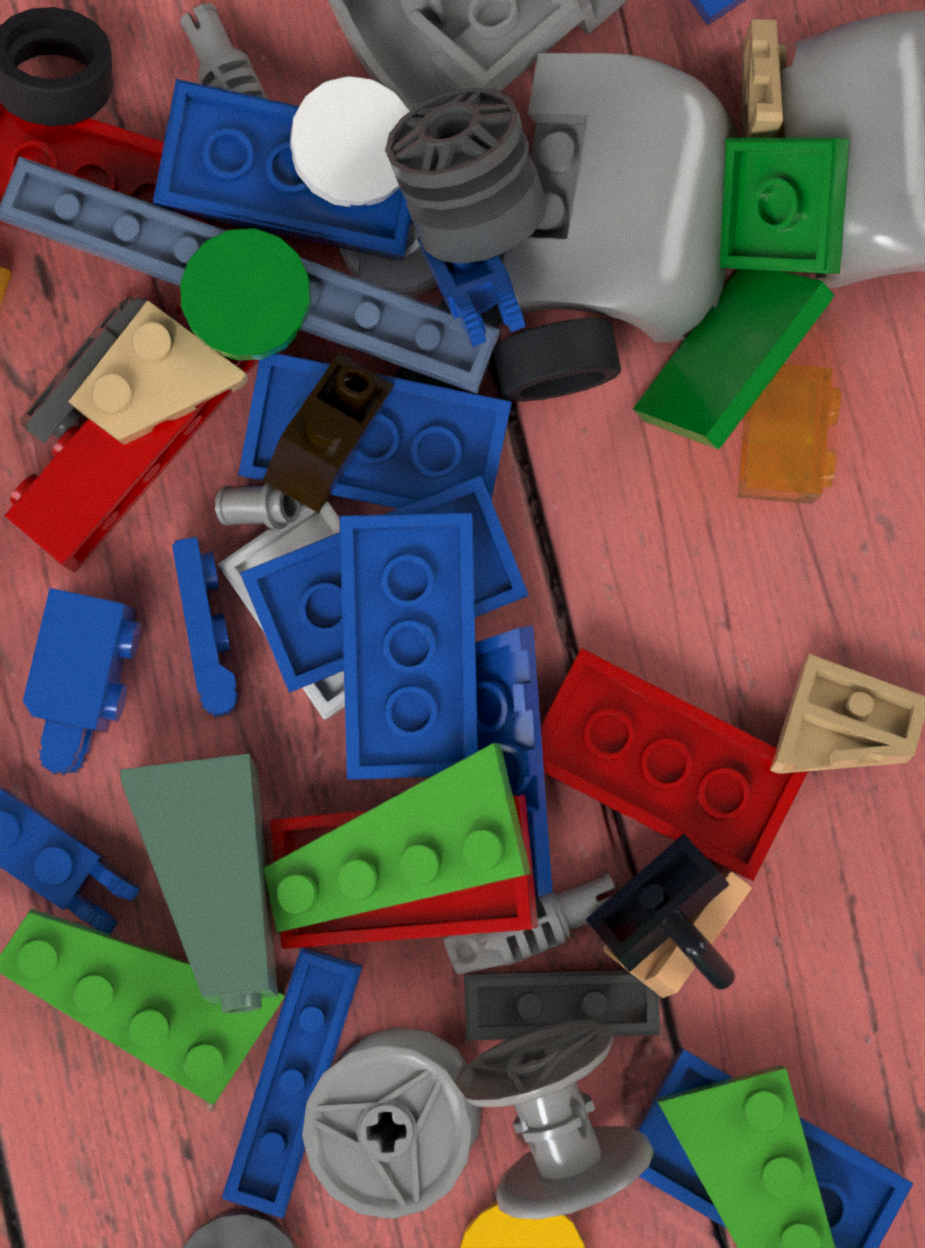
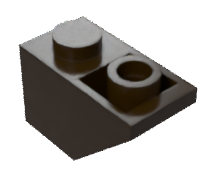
(327, 432)

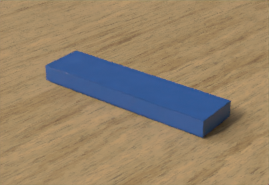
(296, 1059)

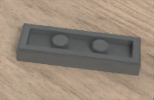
(516, 1002)

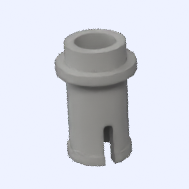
(255, 506)

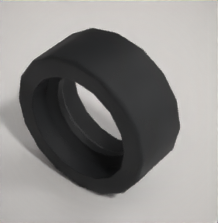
(58, 99)
(557, 359)

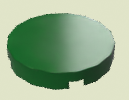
(245, 294)

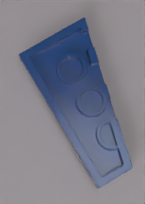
(511, 716)

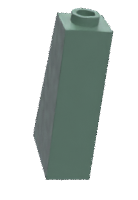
(209, 858)

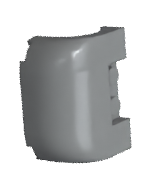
(458, 44)
(869, 88)
(629, 190)

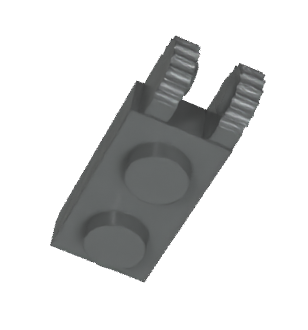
(51, 410)

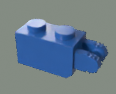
(78, 674)

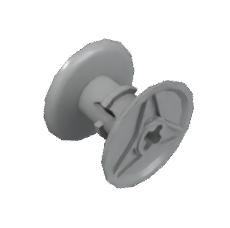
(364, 1152)
(568, 1158)

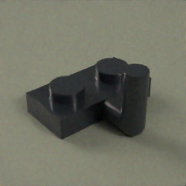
(660, 906)

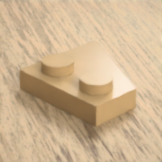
(762, 81)
(153, 376)
(846, 721)

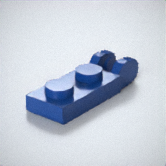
(473, 290)
(205, 631)
(56, 862)

